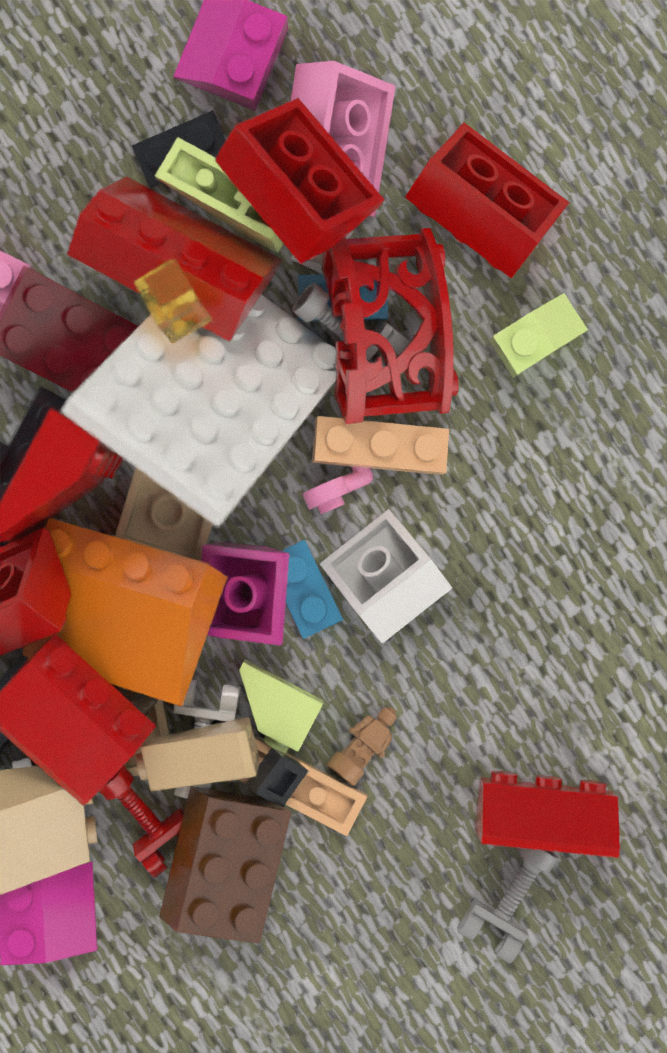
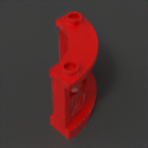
(353, 372)

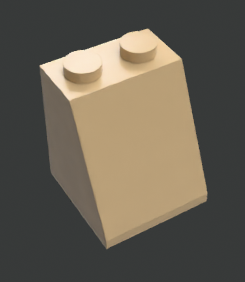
(40, 828)

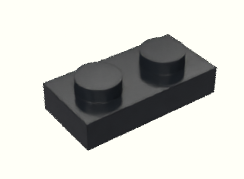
(200, 132)

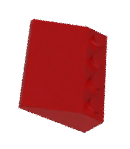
(135, 230)
(55, 474)

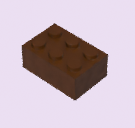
(224, 865)

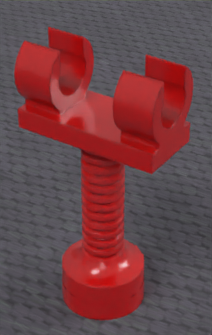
(157, 832)

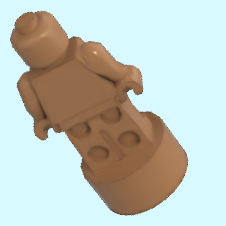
(369, 738)

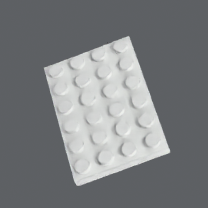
(207, 409)

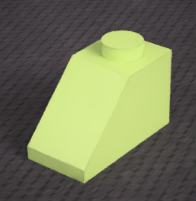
(538, 335)
(279, 707)

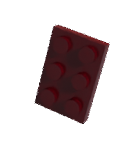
(57, 330)

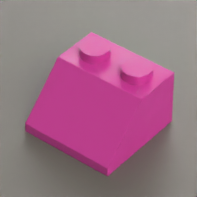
(233, 50)
(253, 593)
(49, 918)

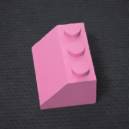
(351, 109)

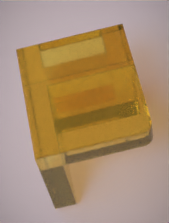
(172, 301)

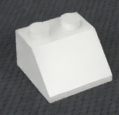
(385, 576)

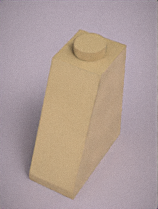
(200, 756)

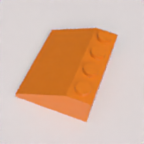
(134, 610)

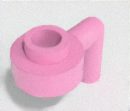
(329, 495)

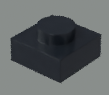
(277, 777)

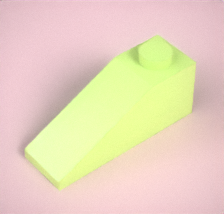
(205, 184)

